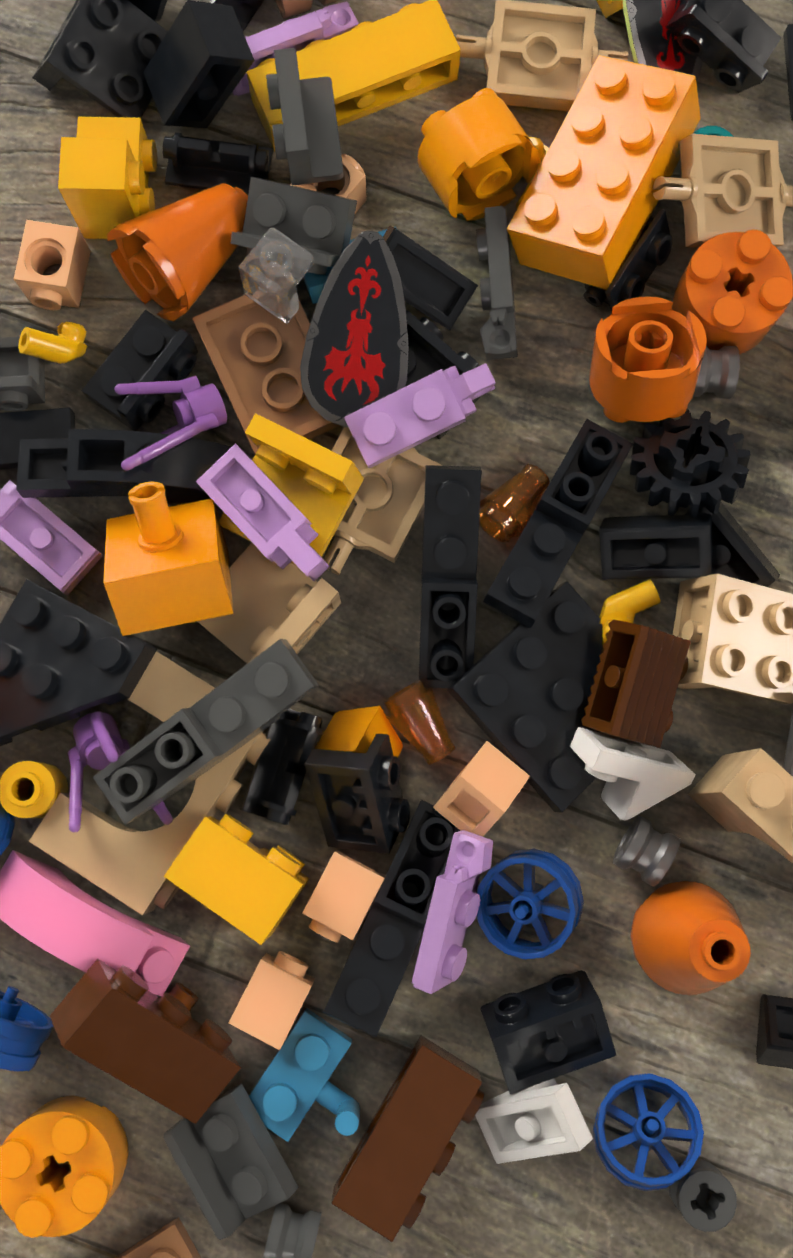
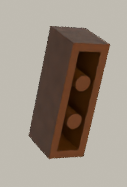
(145, 1040)
(408, 1139)

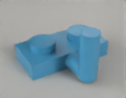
(301, 1076)

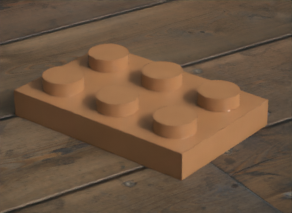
(261, 364)

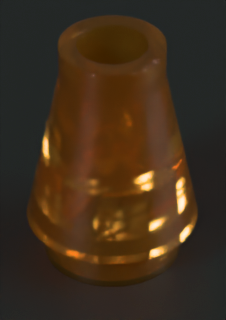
(512, 504)
(419, 720)

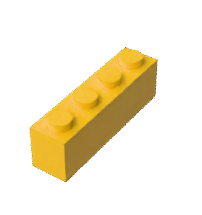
(372, 64)

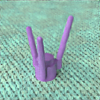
(195, 412)
(96, 745)

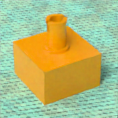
(166, 563)

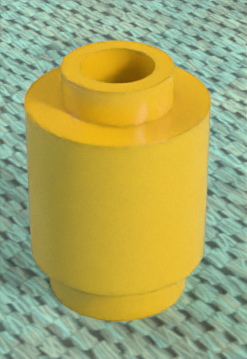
(15, 784)

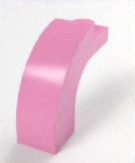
(81, 929)

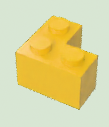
(107, 173)
(236, 878)

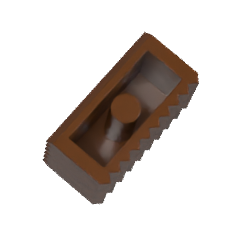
(636, 683)

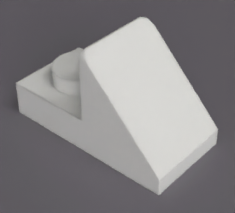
(634, 772)
(533, 1123)

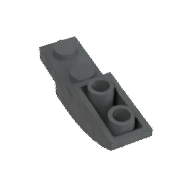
(206, 732)

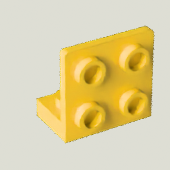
(307, 474)

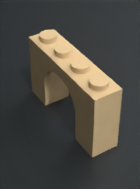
(750, 796)
(134, 861)

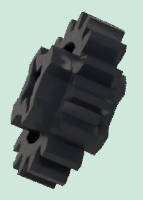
(711, 476)

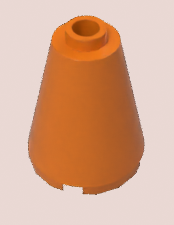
(179, 247)
(689, 938)

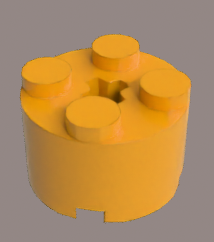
(476, 155)
(49, 1198)

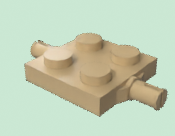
(537, 53)
(728, 187)
(383, 506)

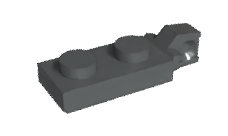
(497, 290)

